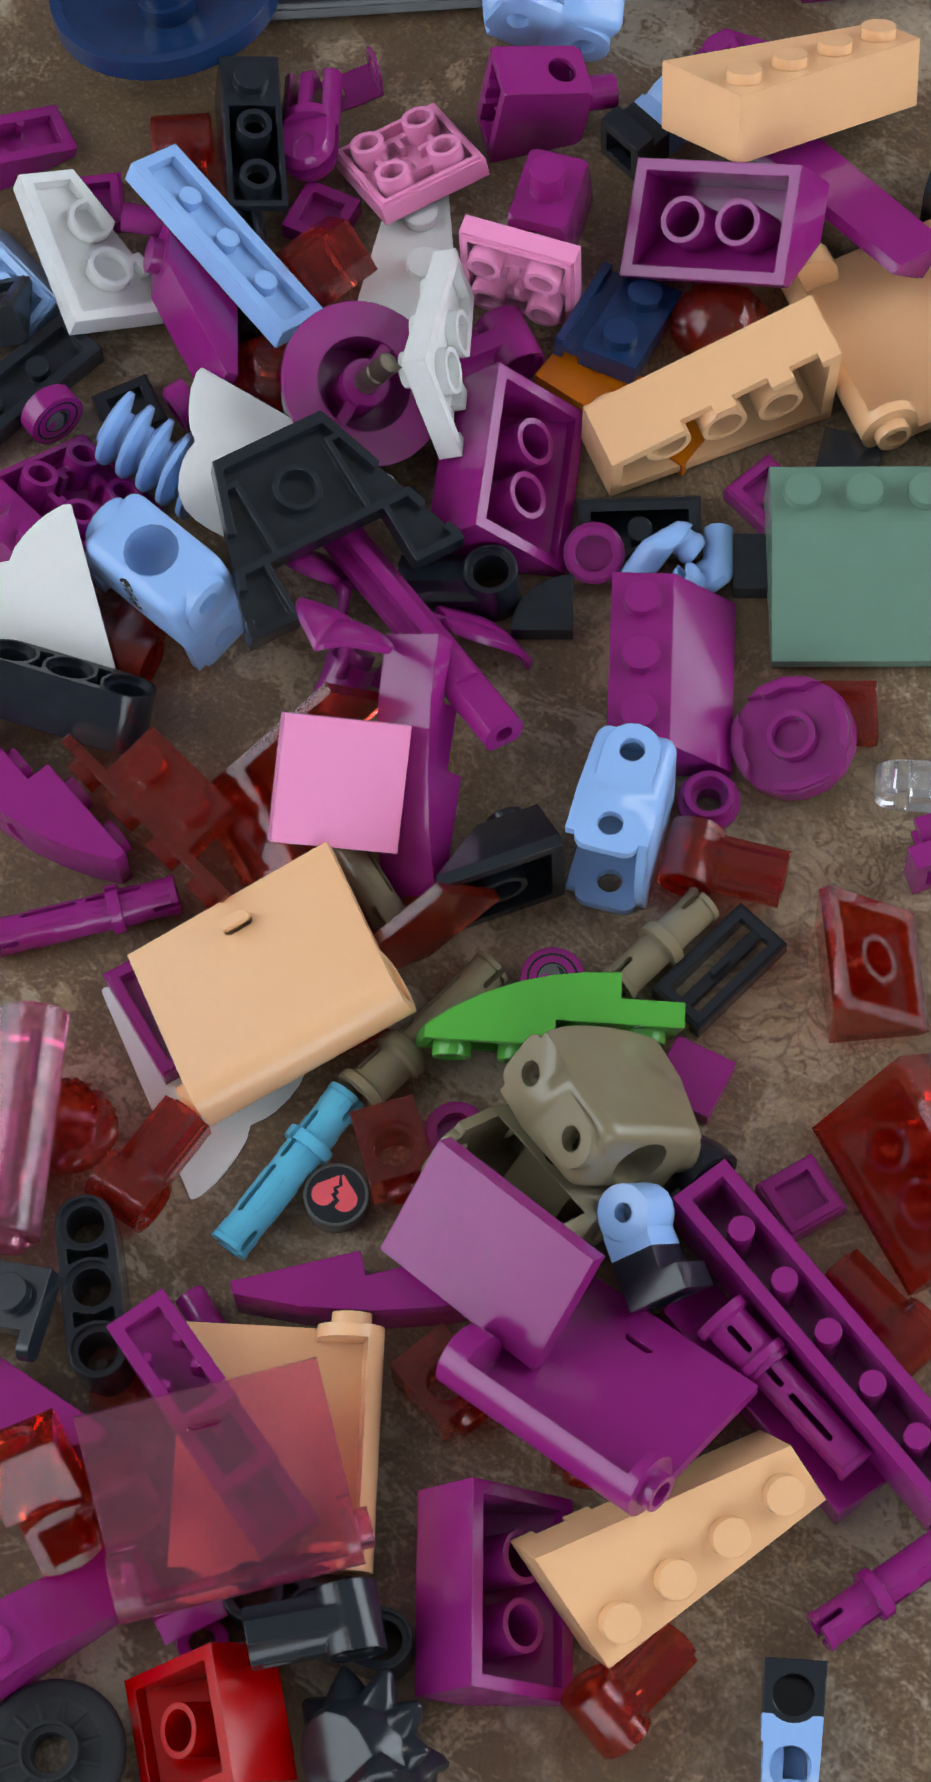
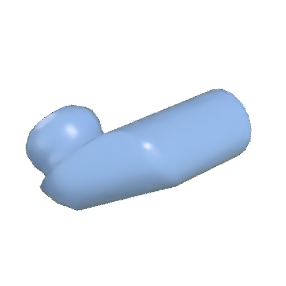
(656, 549)
(717, 563)

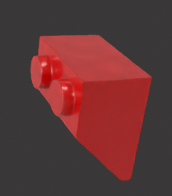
(210, 1719)

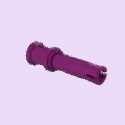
(845, 1450)

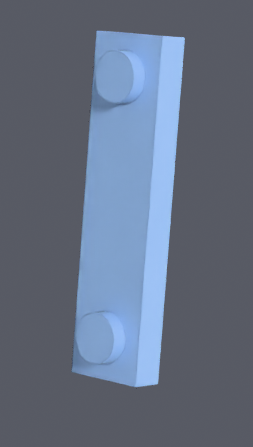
(223, 243)

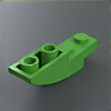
(509, 1014)

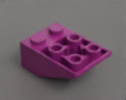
(53, 479)

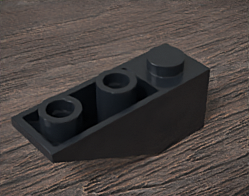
(251, 133)

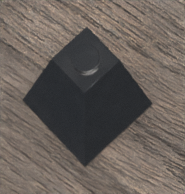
(515, 855)

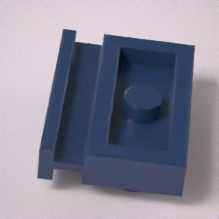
(617, 324)

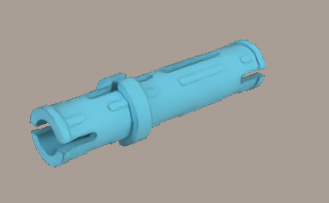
(279, 1181)

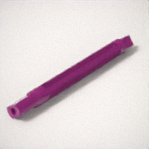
(406, 613)

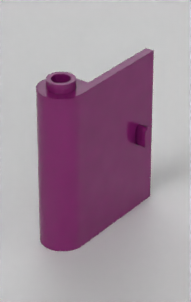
(614, 1401)

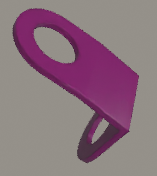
(362, 83)

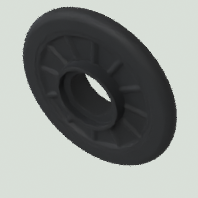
(65, 1711)

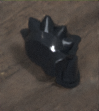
(366, 1734)

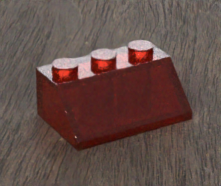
(884, 1159)

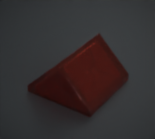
(868, 968)

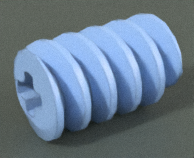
(144, 451)

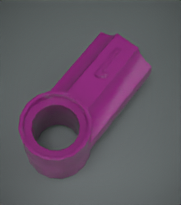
(503, 338)

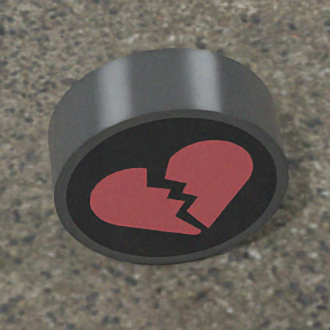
(336, 1198)

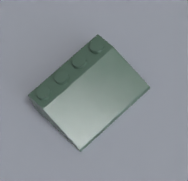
(849, 566)

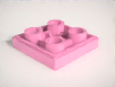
(410, 163)
(520, 270)
(339, 782)

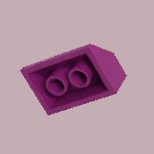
(723, 222)
(514, 470)
(673, 666)
(479, 1611)

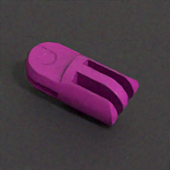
(312, 123)

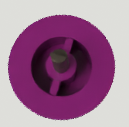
(349, 370)

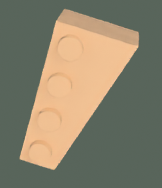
(789, 89)
(736, 390)
(630, 1575)

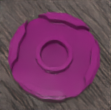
(793, 738)

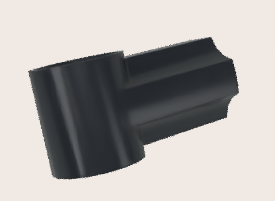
(457, 582)
(334, 1623)

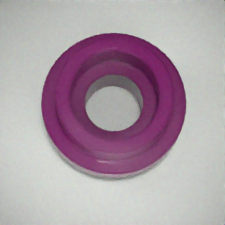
(712, 785)

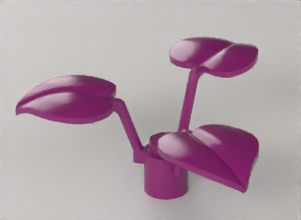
(350, 641)

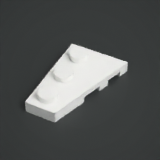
(404, 254)
(85, 261)
(436, 341)

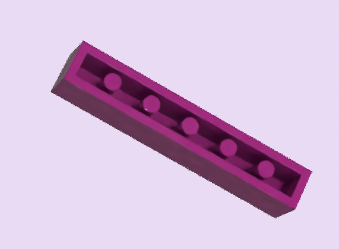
(822, 1332)

